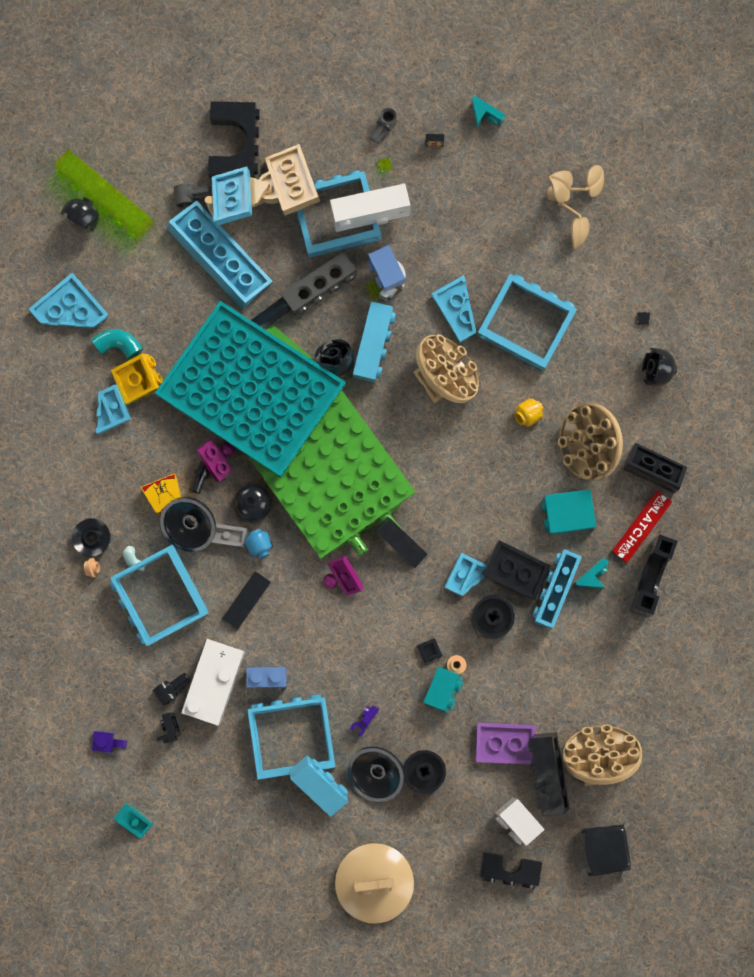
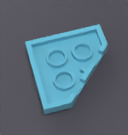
(69, 306)

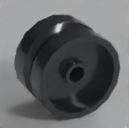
(504, 617)
(434, 777)

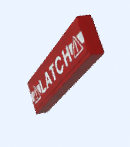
(641, 526)

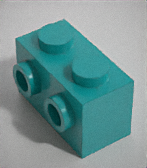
(443, 690)

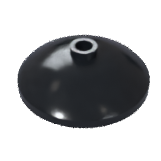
(181, 530)
(369, 780)

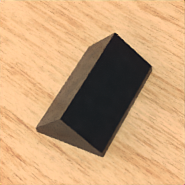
(655, 468)

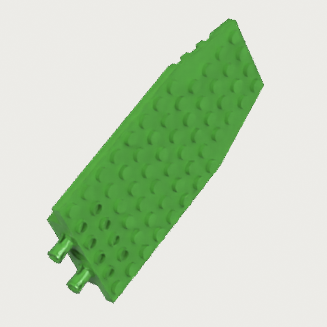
(338, 479)

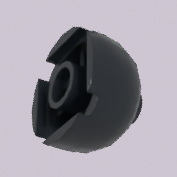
(81, 212)
(335, 357)
(660, 364)
(252, 503)

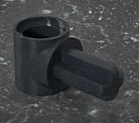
(168, 690)

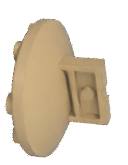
(443, 371)
(592, 441)
(602, 757)
(374, 883)

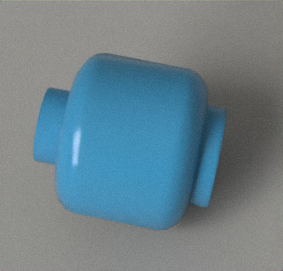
(258, 543)

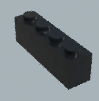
(549, 773)

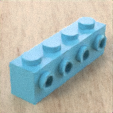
(373, 342)
(557, 590)

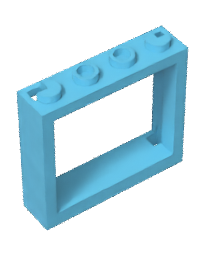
(345, 242)
(511, 347)
(135, 620)
(279, 706)

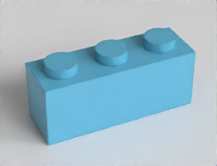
(319, 785)

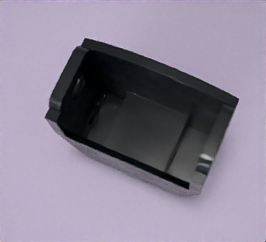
(606, 849)

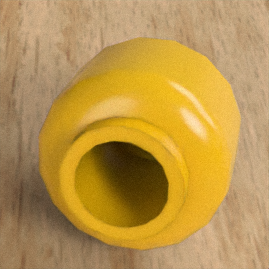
(528, 412)

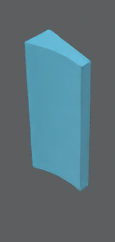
(219, 254)

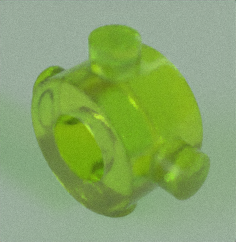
(385, 164)

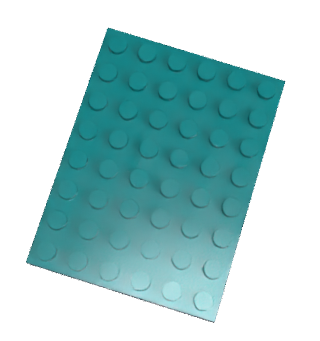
(250, 388)

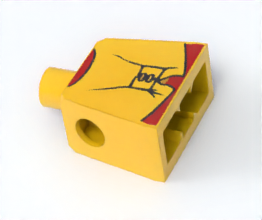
(162, 492)

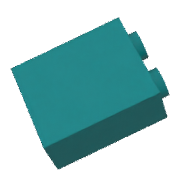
(568, 512)

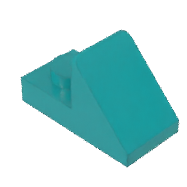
(482, 109)
(589, 579)
(133, 820)

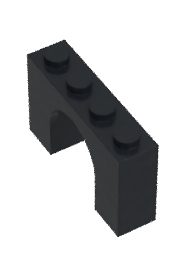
(244, 117)
(646, 592)

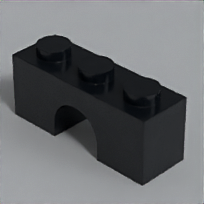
(528, 873)

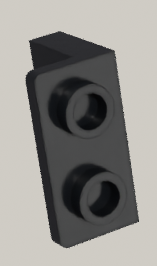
(169, 724)

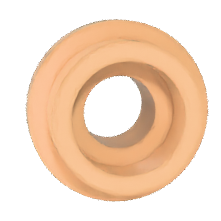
(91, 567)
(461, 660)

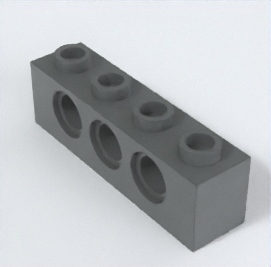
(339, 263)

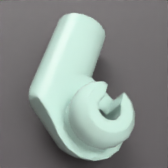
(129, 556)

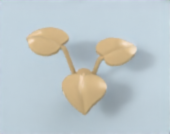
(560, 192)

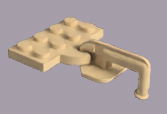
(285, 182)

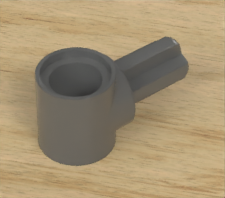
(383, 125)
(186, 194)

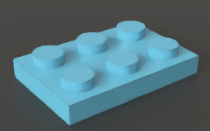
(231, 196)

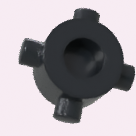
(643, 318)

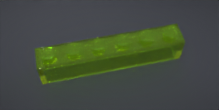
(105, 195)

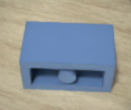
(386, 269)
(267, 677)

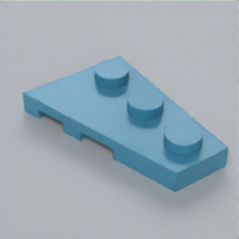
(456, 308)

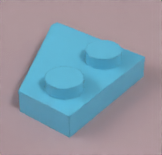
(111, 409)
(464, 575)

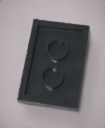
(516, 570)

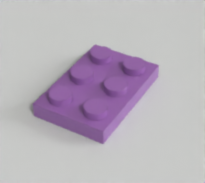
(504, 743)

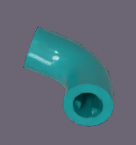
(118, 339)

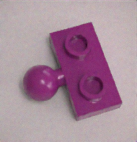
(214, 458)
(344, 575)

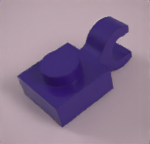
(368, 715)
(105, 742)

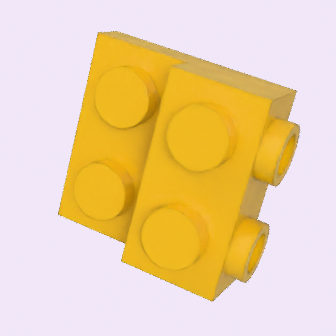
(137, 378)

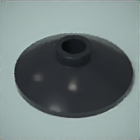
(81, 535)

